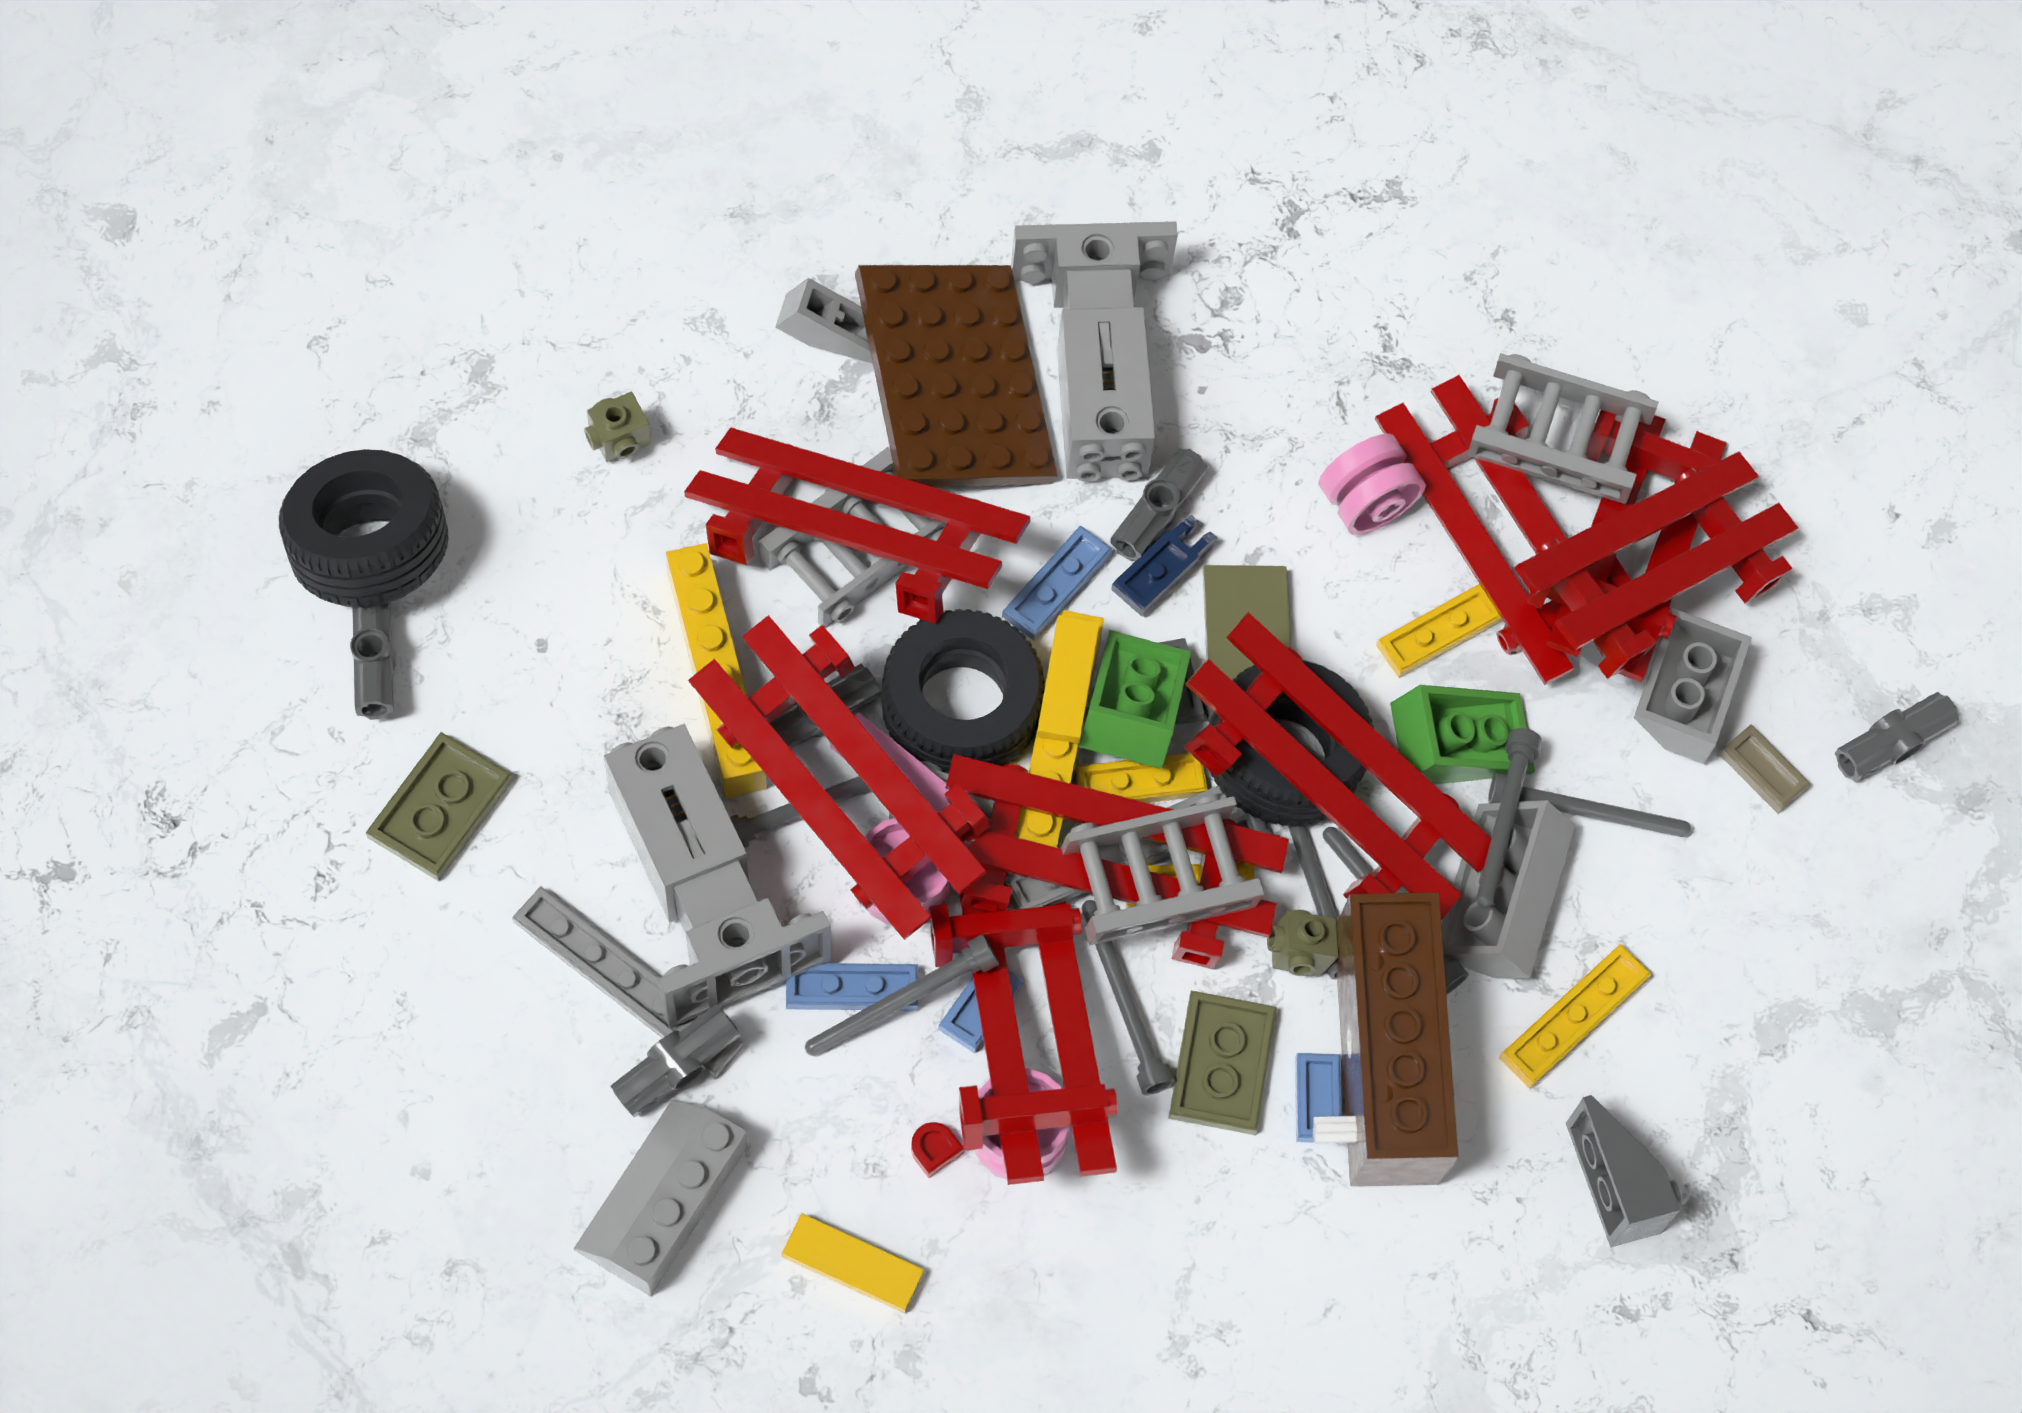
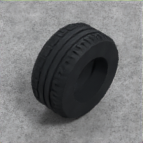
(370, 566)
(972, 642)
(1264, 790)

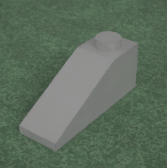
(824, 320)

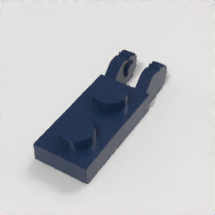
(1162, 566)

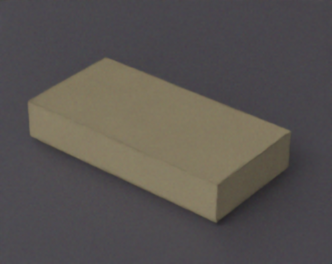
(1764, 769)

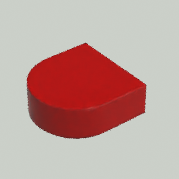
(935, 1147)

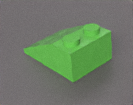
(1135, 699)
(1457, 731)

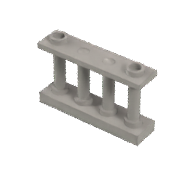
(1572, 466)
(785, 546)
(1151, 911)

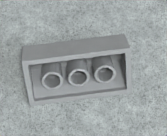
(1509, 933)
(663, 1194)

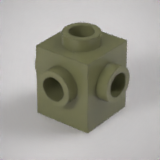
(617, 427)
(1303, 943)

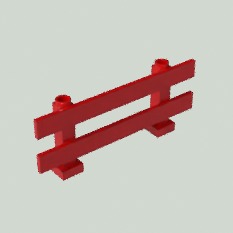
(1667, 459)
(781, 462)
(1731, 544)
(1525, 625)
(801, 680)
(1245, 717)
(1001, 852)
(1012, 1108)

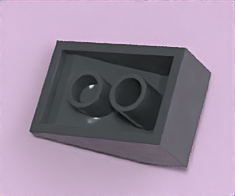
(1622, 1176)

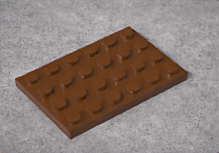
(955, 375)

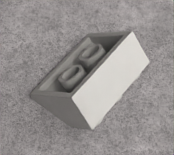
(1691, 685)

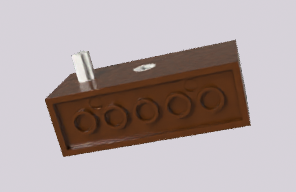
(1393, 1042)

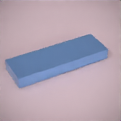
(1057, 583)
(848, 986)

